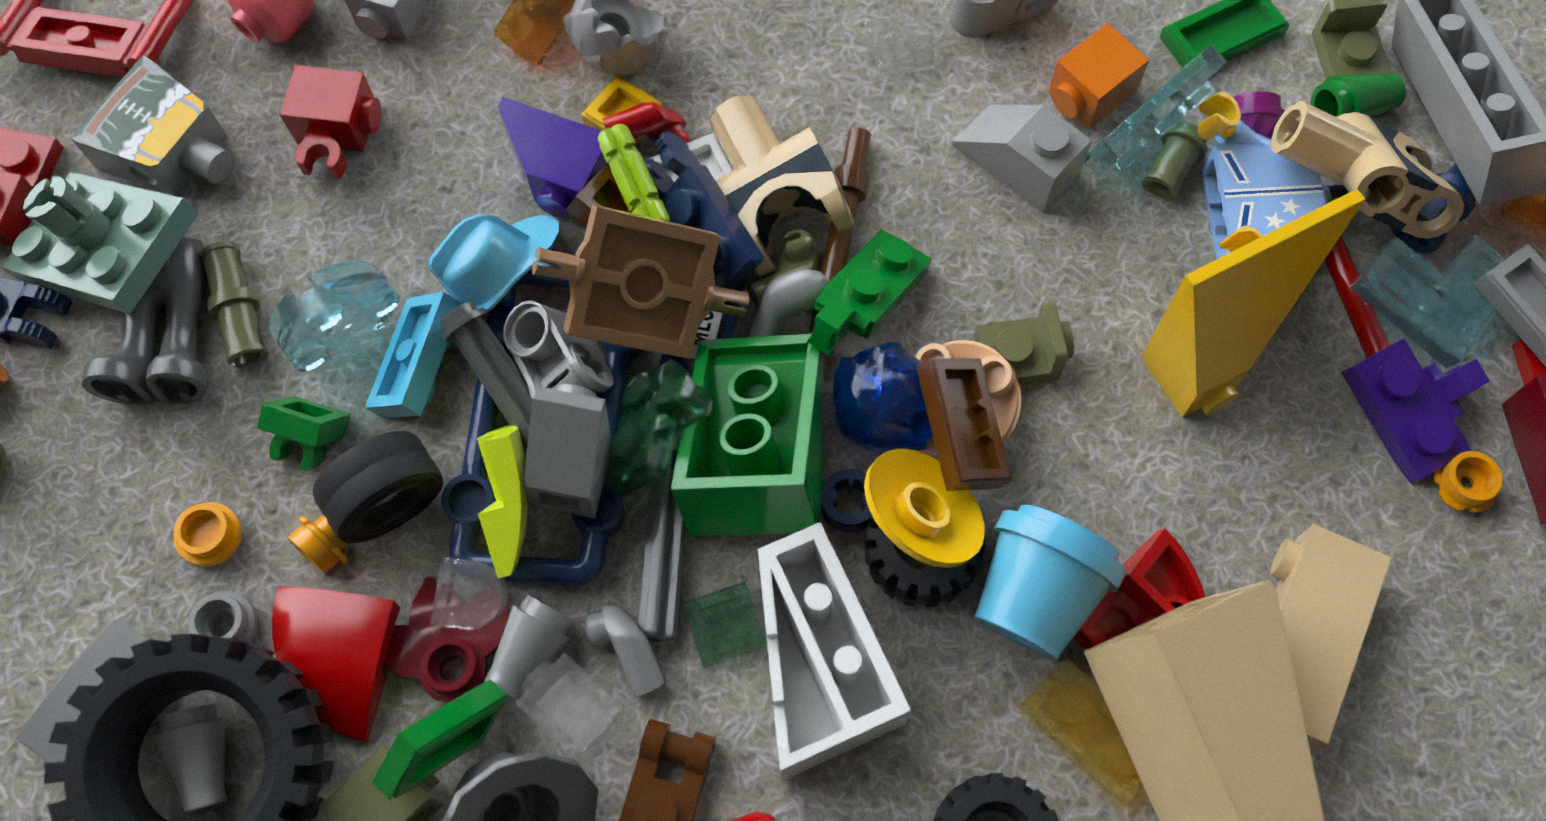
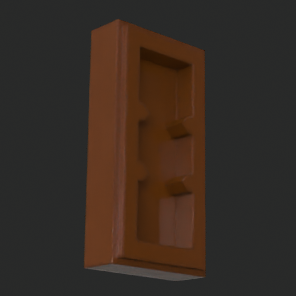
(963, 424)

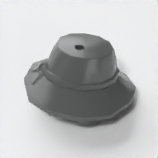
(524, 789)

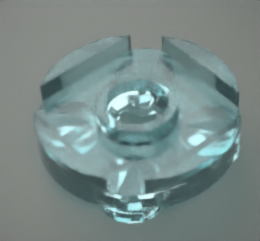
(334, 315)

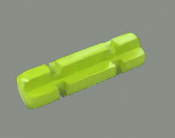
(631, 173)

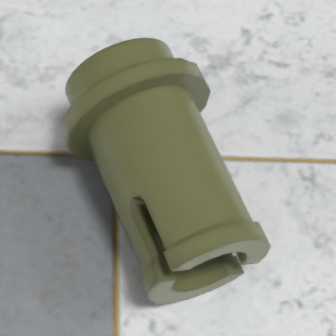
(1179, 153)

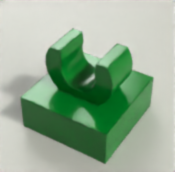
(305, 423)

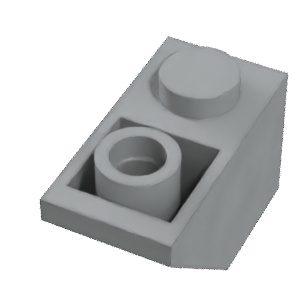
(567, 450)

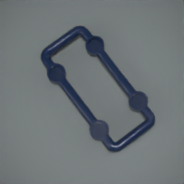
(471, 493)

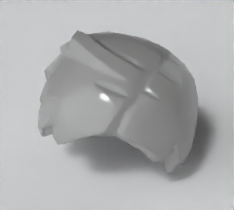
(616, 35)

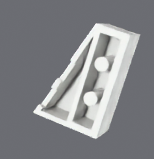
(823, 656)

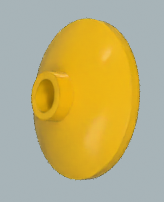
(918, 514)

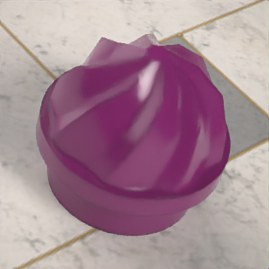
(1260, 111)

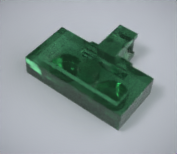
(653, 412)

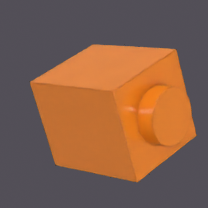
(1097, 76)

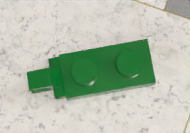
(867, 290)

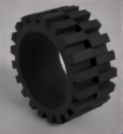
(115, 716)

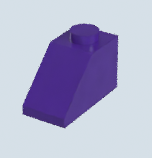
(552, 153)

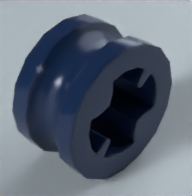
(845, 523)

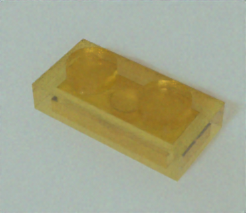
(1081, 726)

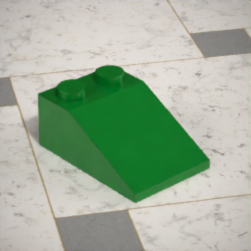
(762, 447)

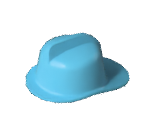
(489, 256)

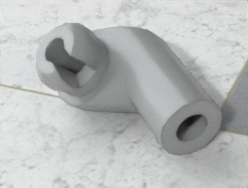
(785, 299)
(631, 645)

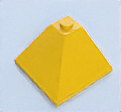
(1236, 305)

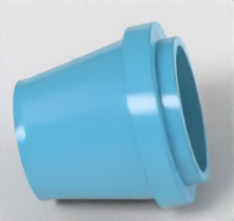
(1045, 579)

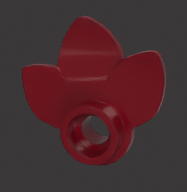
(423, 649)

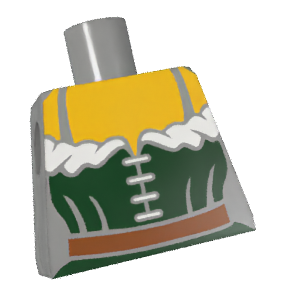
(154, 133)

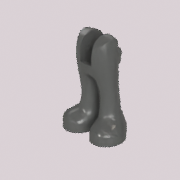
(175, 374)

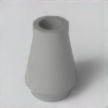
(530, 637)

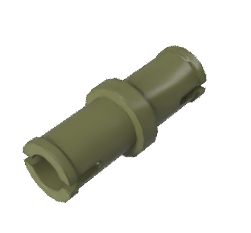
(233, 304)

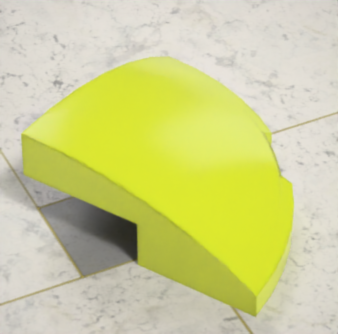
(506, 518)

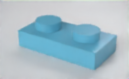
(412, 358)

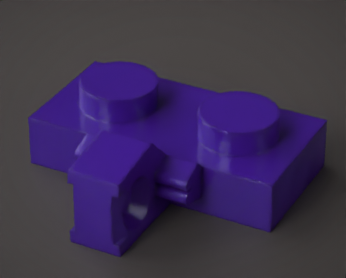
(1414, 406)

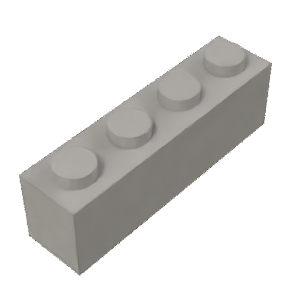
(1473, 97)

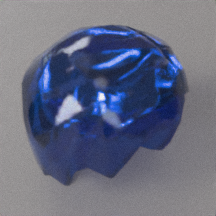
(881, 400)

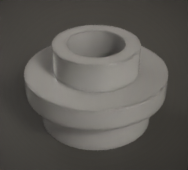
(214, 606)

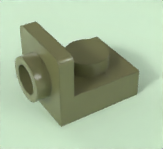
(1349, 38)
(1032, 346)

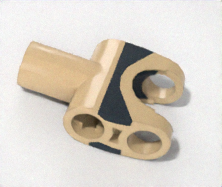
(1370, 159)
(772, 176)

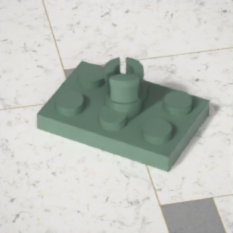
(97, 239)

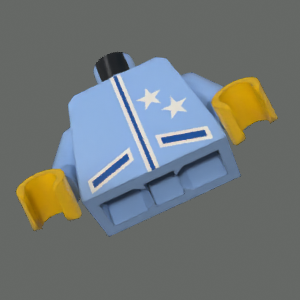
(1248, 184)

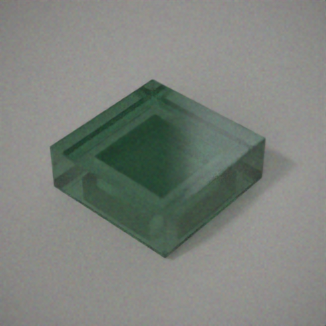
(724, 624)

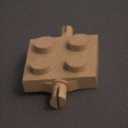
(640, 282)

